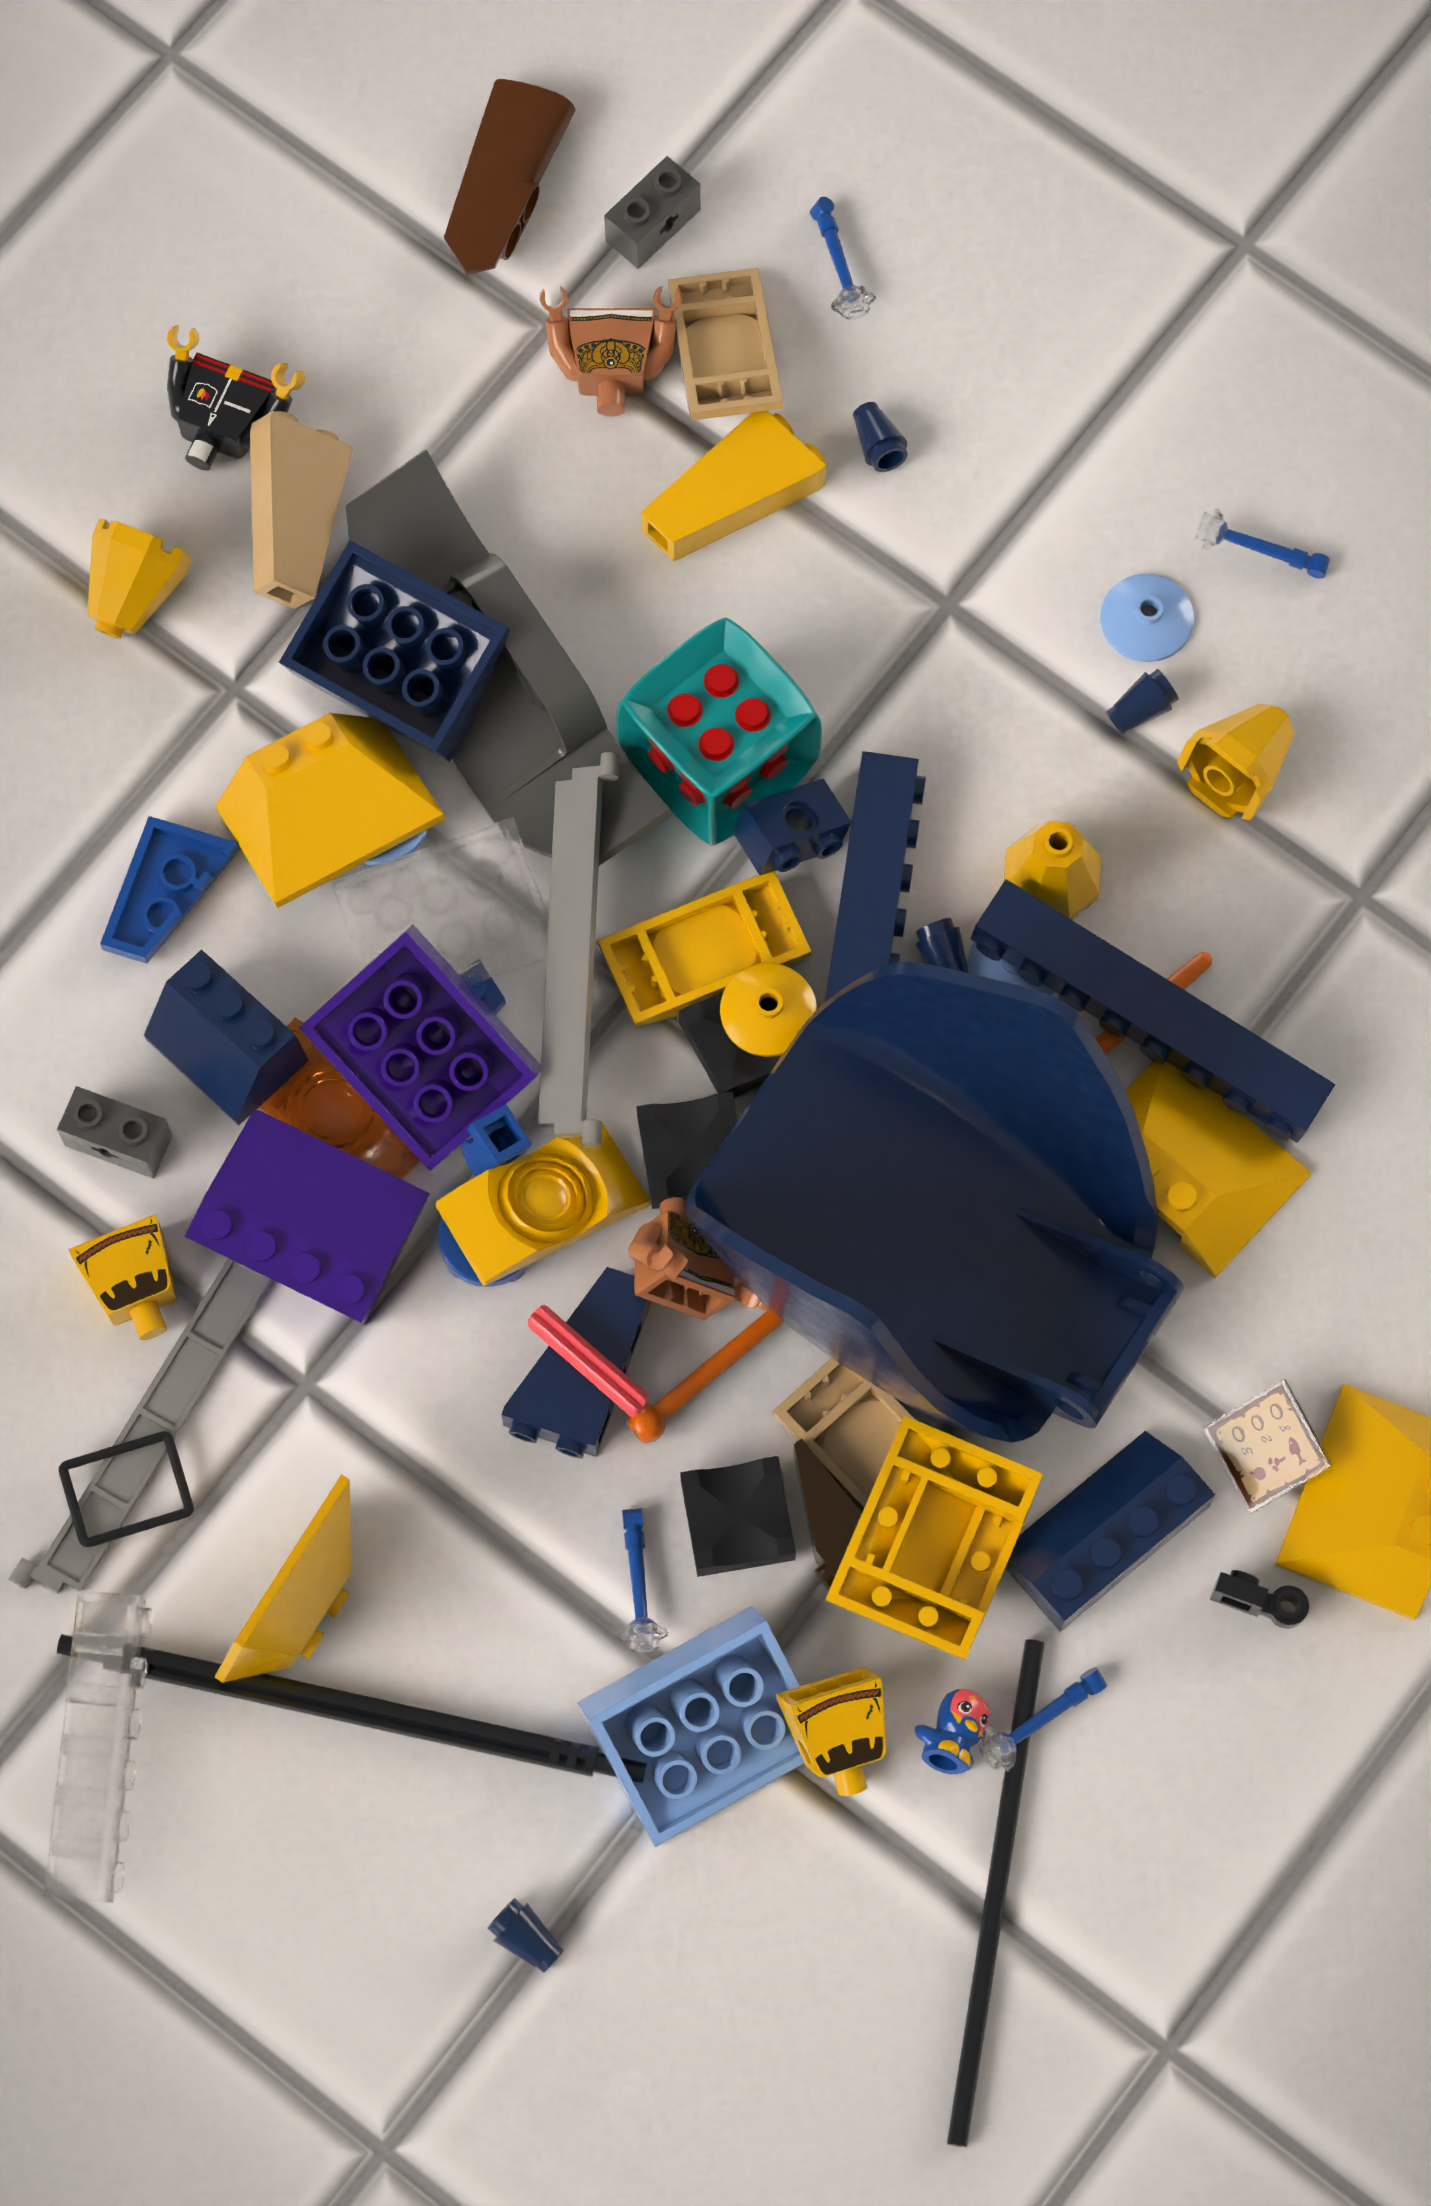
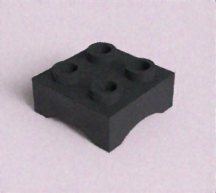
(723, 1060)
(681, 1141)
(738, 1516)

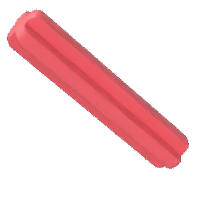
(588, 1360)

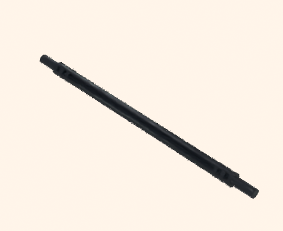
(381, 1715)

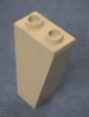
(294, 504)

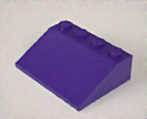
(421, 1047)
(307, 1216)

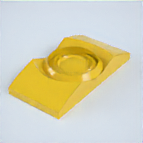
(702, 947)
(540, 1204)

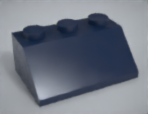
(223, 1038)

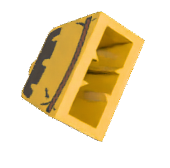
(130, 1275)
(838, 1726)

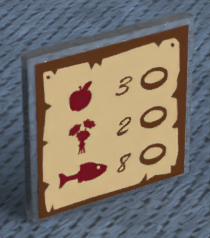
(1267, 1446)

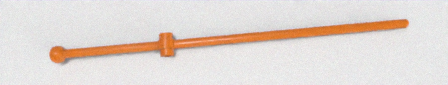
(651, 1423)

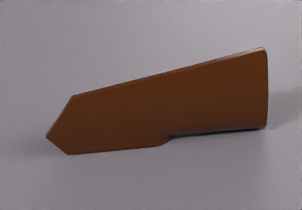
(504, 172)

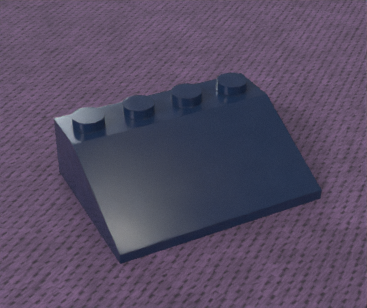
(397, 650)

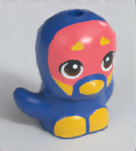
(958, 1728)

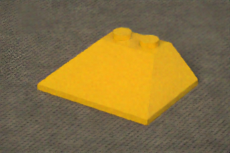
(324, 803)
(1209, 1166)
(1370, 1513)
(934, 1537)
(298, 1596)

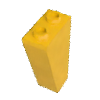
(734, 485)

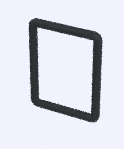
(136, 1527)

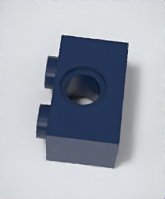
(792, 827)

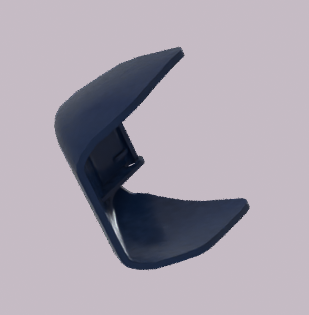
(948, 1201)

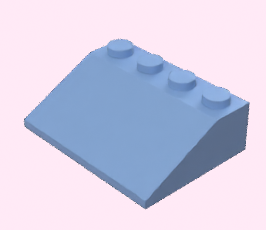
(700, 1723)

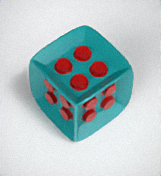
(718, 728)

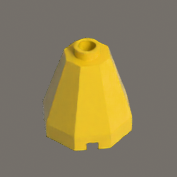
(130, 577)
(1238, 759)
(1055, 867)

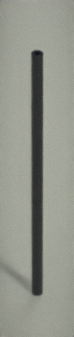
(994, 1903)

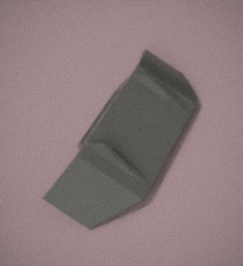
(537, 706)

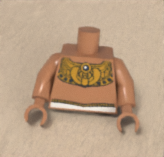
(611, 348)
(681, 1268)

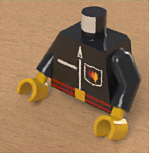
(220, 401)

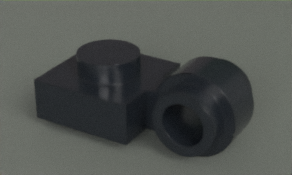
(1244, 1594)

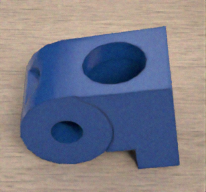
(494, 1141)

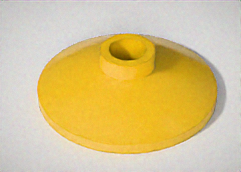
(760, 1030)

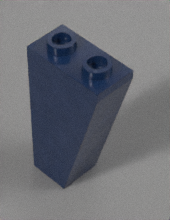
(555, 1397)

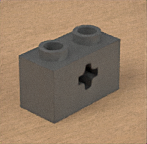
(652, 212)
(114, 1132)

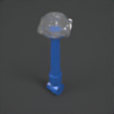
(852, 300)
(1214, 530)
(642, 1632)
(1000, 1748)

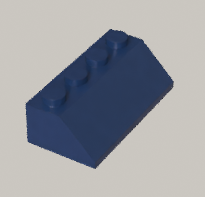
(1107, 1528)

